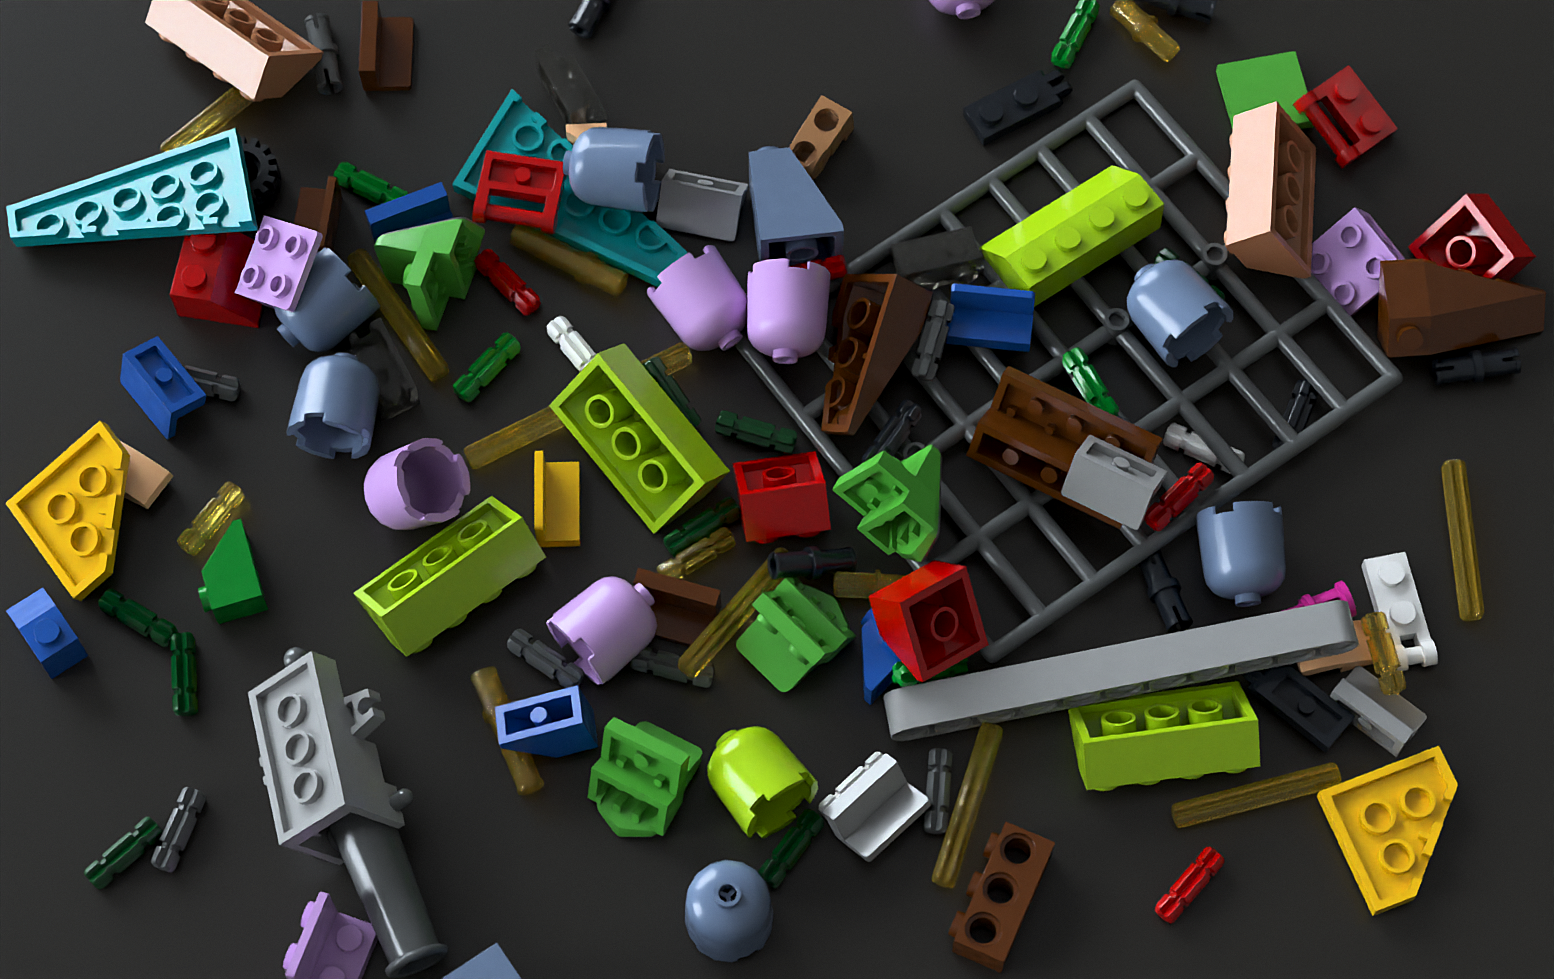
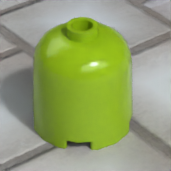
(759, 780)

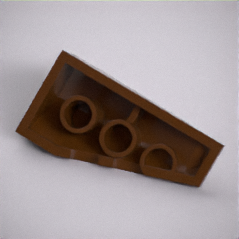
(1447, 309)
(875, 329)

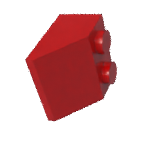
(1476, 239)
(209, 277)
(782, 497)
(930, 618)

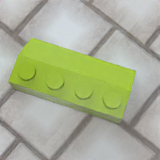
(1075, 233)
(638, 437)
(450, 575)
(1165, 736)

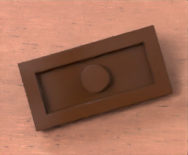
(385, 50)
(320, 211)
(679, 606)

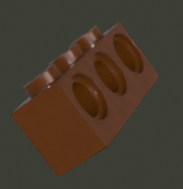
(1006, 918)

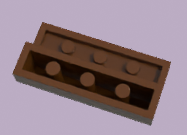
(1038, 429)

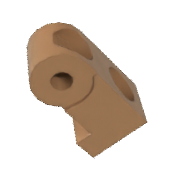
(821, 135)

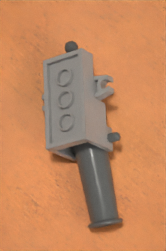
(335, 802)

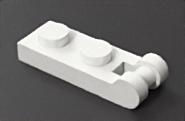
(1396, 595)

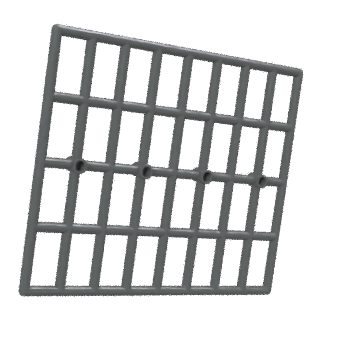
(1114, 332)

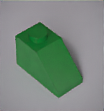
(232, 578)

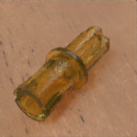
(1144, 28)
(861, 584)

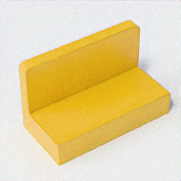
(556, 502)

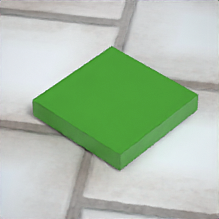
(1261, 82)

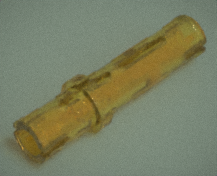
(582, 265)
(490, 689)

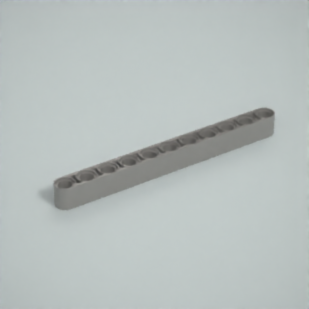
(1120, 670)

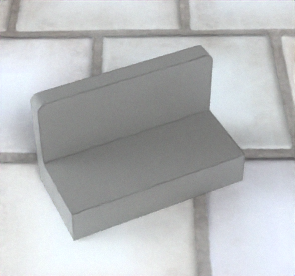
(700, 204)
(1112, 481)
(1382, 717)
(875, 809)

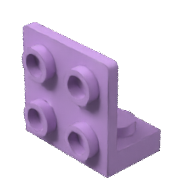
(1349, 259)
(278, 264)
(330, 944)

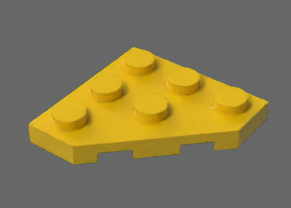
(77, 509)
(1391, 824)

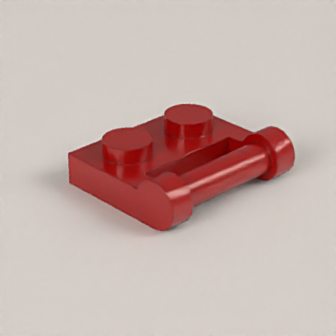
(1352, 109)
(519, 179)

